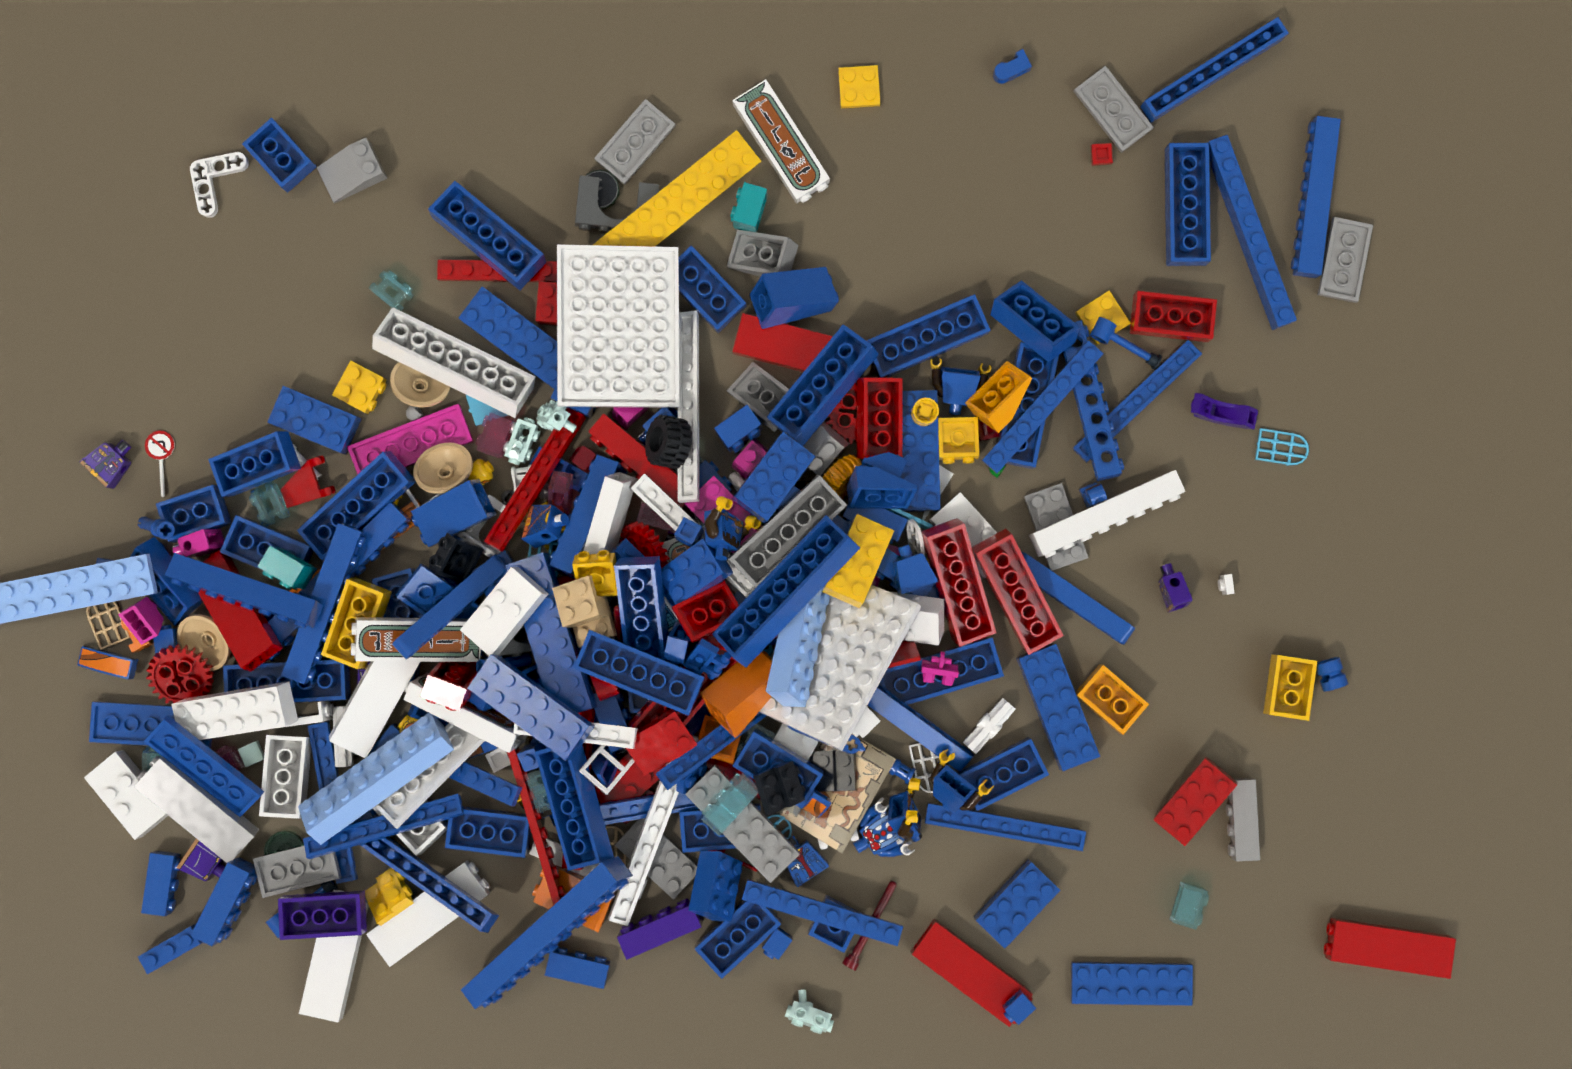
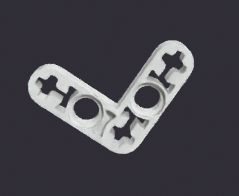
(209, 173)

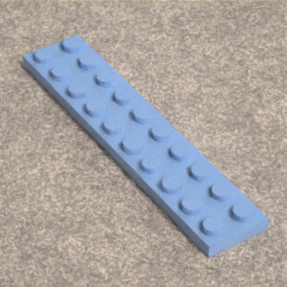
(77, 588)

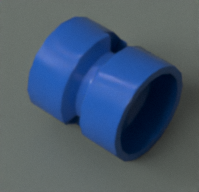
(1331, 674)

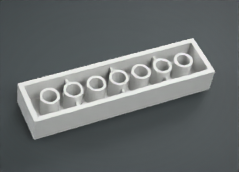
(453, 362)

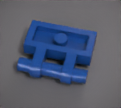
(702, 656)

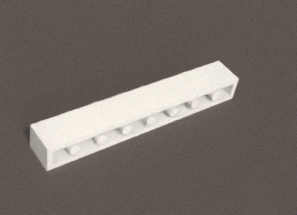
(1107, 513)

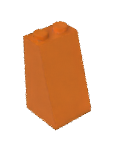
(739, 694)
(569, 880)

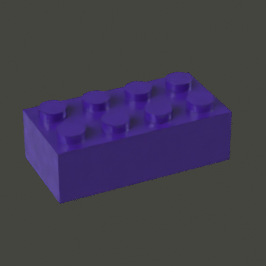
(322, 915)
(658, 929)

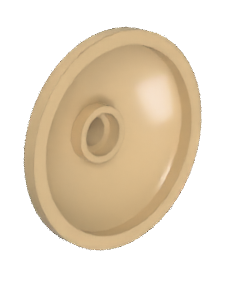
(405, 382)
(443, 468)
(204, 635)

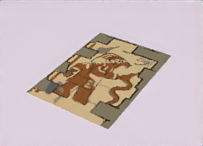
(846, 807)

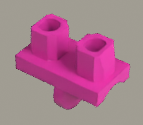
(939, 666)

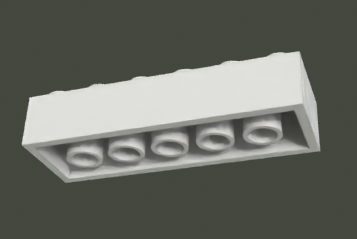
(237, 711)

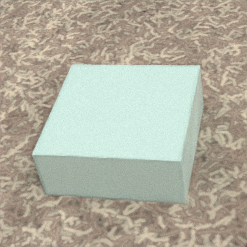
(251, 753)

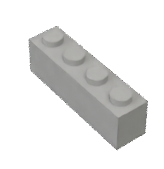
(1243, 821)

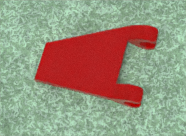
(304, 485)

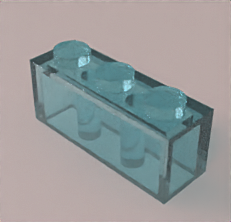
(729, 803)

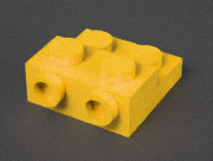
(360, 387)
(958, 439)
(601, 569)
(388, 896)

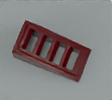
(582, 456)

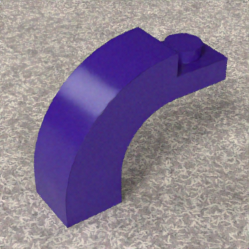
(1223, 413)

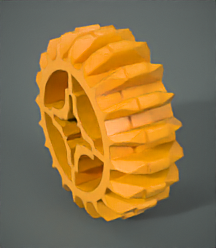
(840, 473)

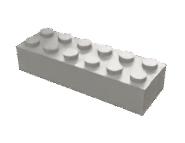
(785, 530)
(750, 831)

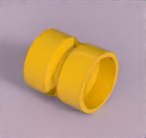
(924, 411)

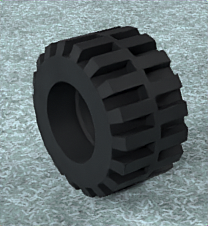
(668, 441)

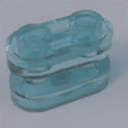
(389, 278)
(265, 513)

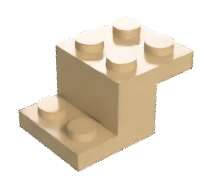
(583, 609)

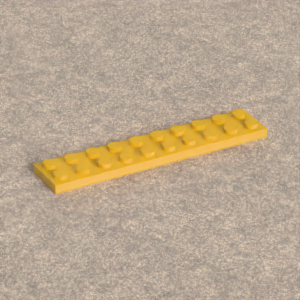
(685, 195)

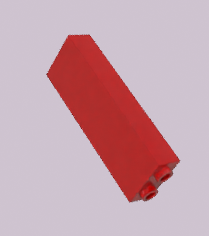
(779, 344)
(244, 630)
(1389, 948)
(967, 969)

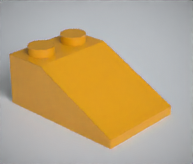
(999, 396)

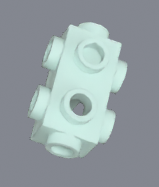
(554, 417)
(519, 446)
(803, 1013)

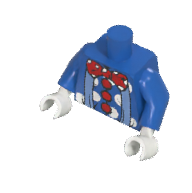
(879, 834)

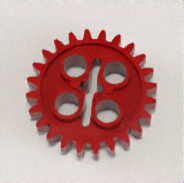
(849, 431)
(645, 541)
(180, 674)

